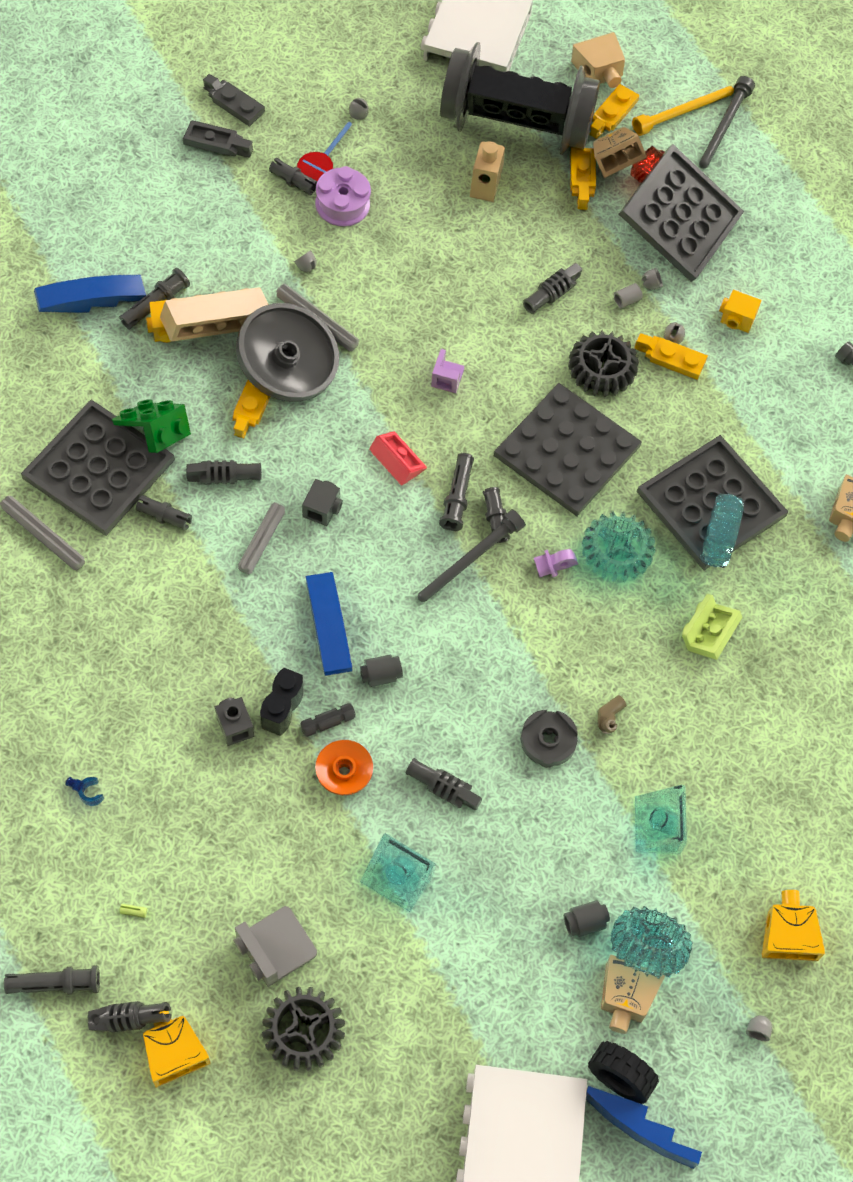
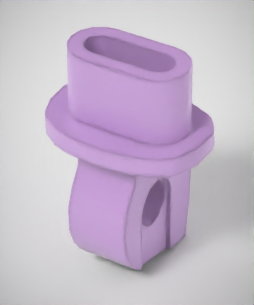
(550, 564)

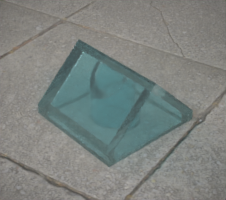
(661, 821)
(398, 872)

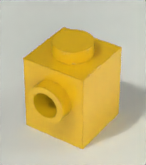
(739, 311)
(155, 324)

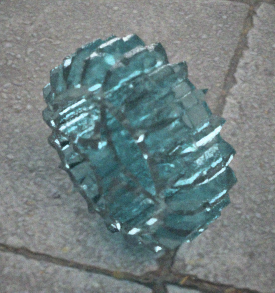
(722, 530)
(622, 559)
(651, 942)

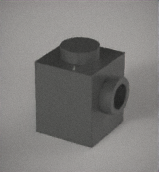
(322, 502)
(234, 720)

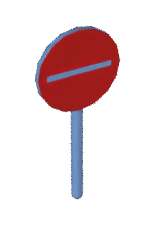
(317, 163)

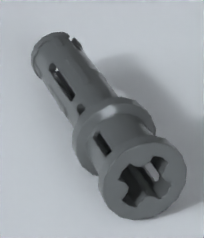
(163, 291)
(456, 502)
(66, 981)

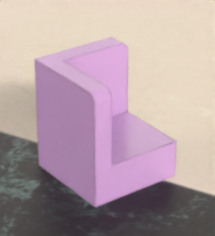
(446, 374)

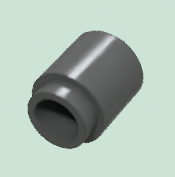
(381, 670)
(586, 919)

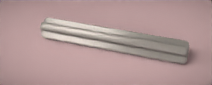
(340, 334)
(42, 533)

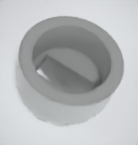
(358, 108)
(306, 262)
(652, 279)
(678, 338)
(760, 1028)

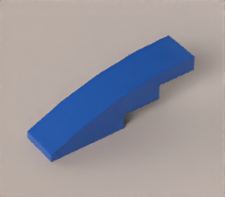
(89, 292)
(329, 624)
(630, 1119)

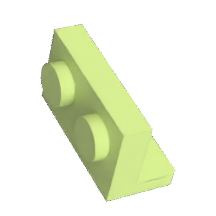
(710, 628)

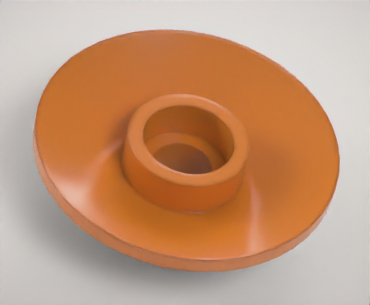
(344, 754)

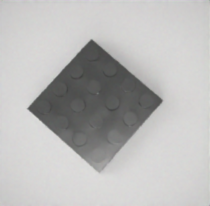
(681, 213)
(567, 449)
(97, 467)
(688, 489)

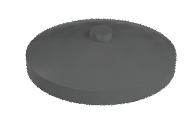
(287, 352)

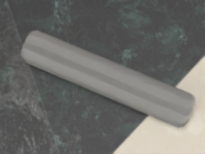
(261, 538)

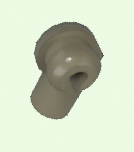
(607, 713)

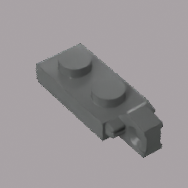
(233, 100)
(217, 139)

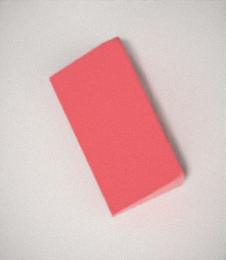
(397, 457)

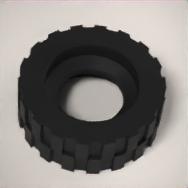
(623, 1072)

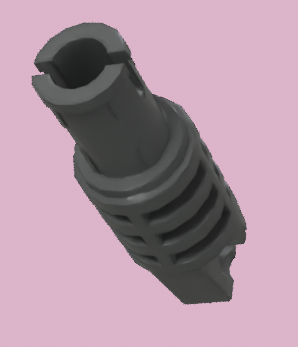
(553, 288)
(222, 472)
(444, 785)
(127, 1016)

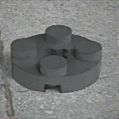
(547, 753)

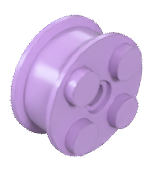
(343, 196)

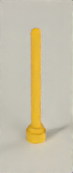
(644, 123)

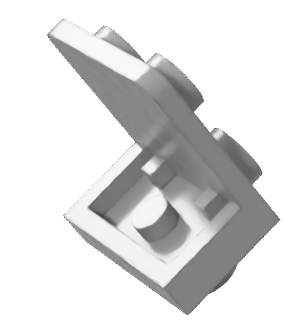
(275, 945)

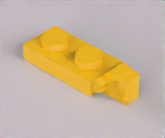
(613, 110)
(582, 175)
(672, 355)
(249, 409)

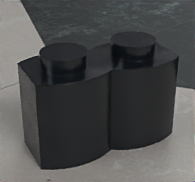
(279, 704)

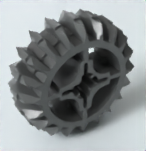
(617, 371)
(315, 1021)

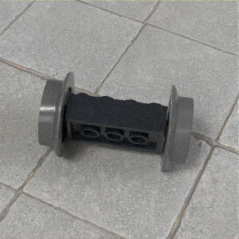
(518, 99)

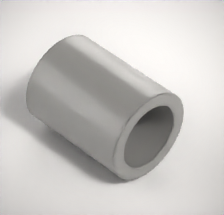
(628, 295)

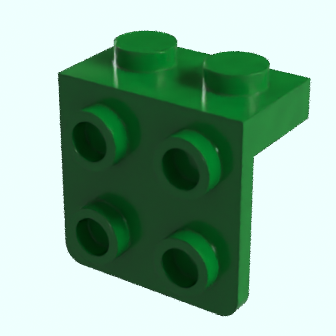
(162, 422)

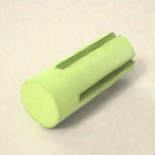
(133, 910)

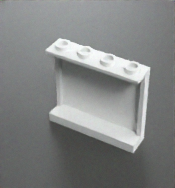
(493, 23)
(522, 1127)

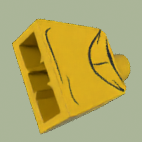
(792, 931)
(173, 1050)

